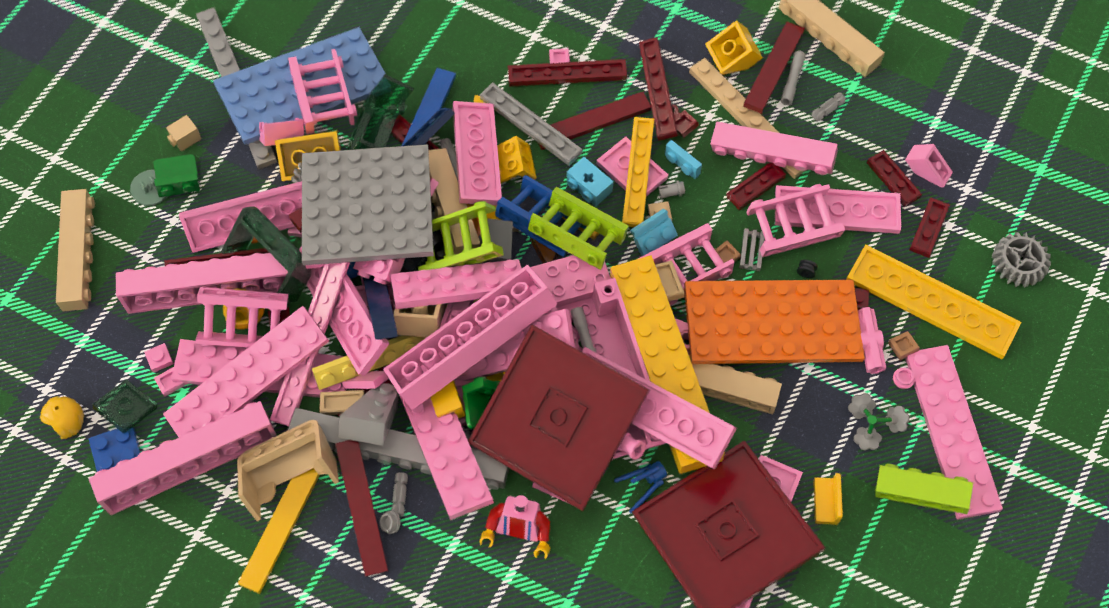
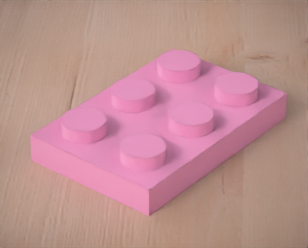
(616, 164)

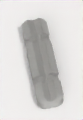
(829, 106)
(399, 493)

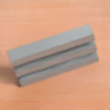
(754, 234)

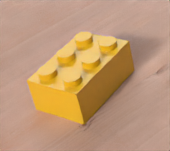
(291, 149)

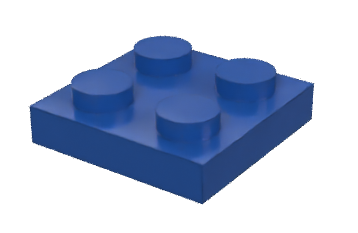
(114, 447)

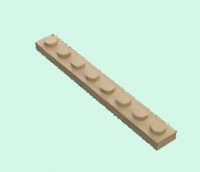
(732, 101)

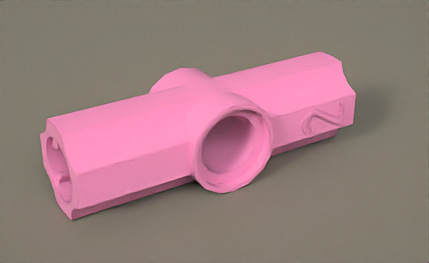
(872, 341)

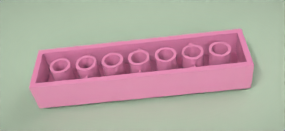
(179, 284)
(470, 337)
(181, 458)

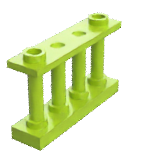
(585, 214)
(469, 255)

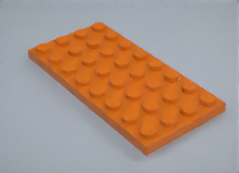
(773, 321)

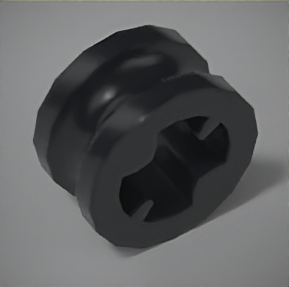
(807, 268)

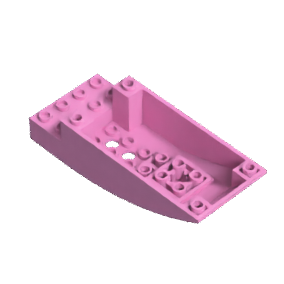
(585, 286)

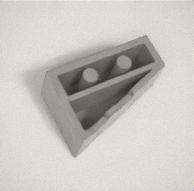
(370, 416)

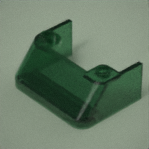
(379, 114)
(255, 224)

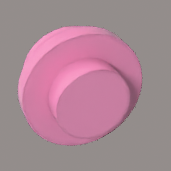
(903, 378)

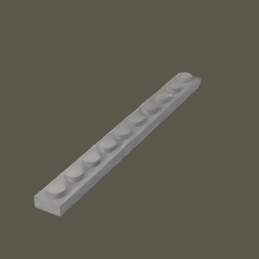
(227, 65)

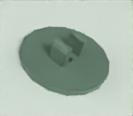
(144, 189)

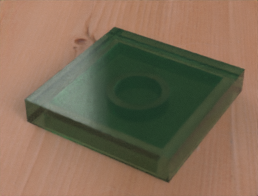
(125, 406)

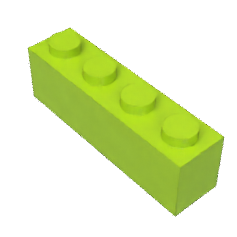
(924, 489)

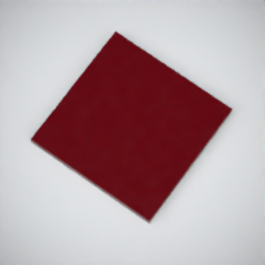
(558, 417)
(728, 531)

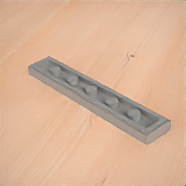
(531, 124)

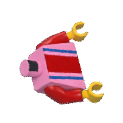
(521, 520)

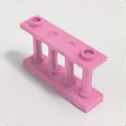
(306, 102)
(791, 240)
(684, 245)
(232, 299)

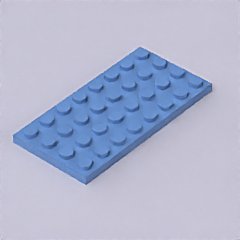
(268, 92)

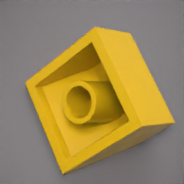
(734, 49)

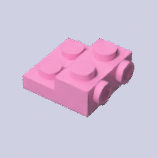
(379, 269)

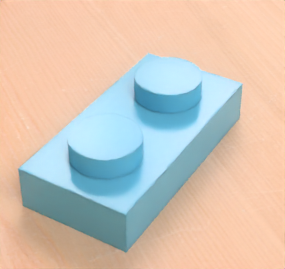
(683, 159)

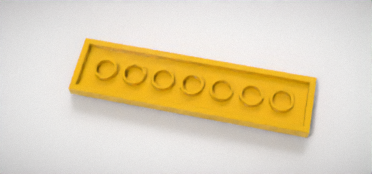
(934, 301)

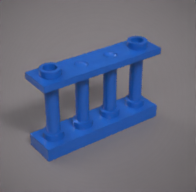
(512, 212)

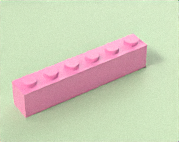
(774, 148)

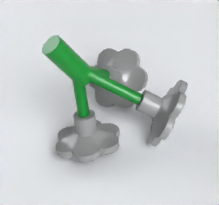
(867, 437)

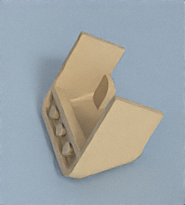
(280, 460)

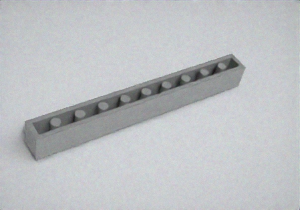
(400, 449)

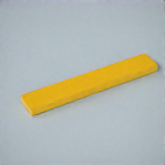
(638, 171)
(278, 531)

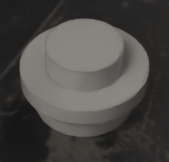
(390, 522)

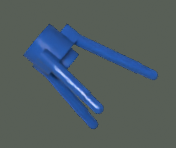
(652, 473)

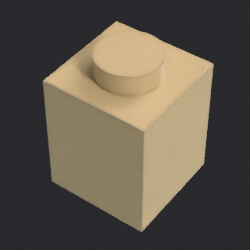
(183, 133)

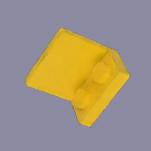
(515, 159)

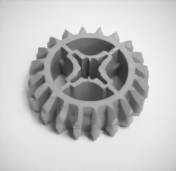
(1033, 265)

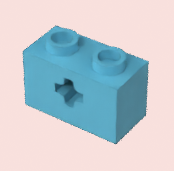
(589, 181)

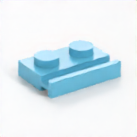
(653, 232)

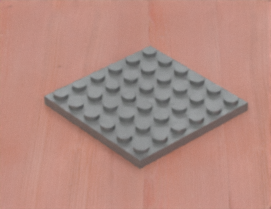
(366, 205)

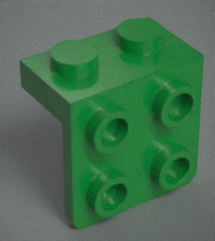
(176, 175)
(476, 398)

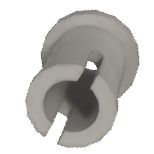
(672, 189)

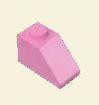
(929, 164)

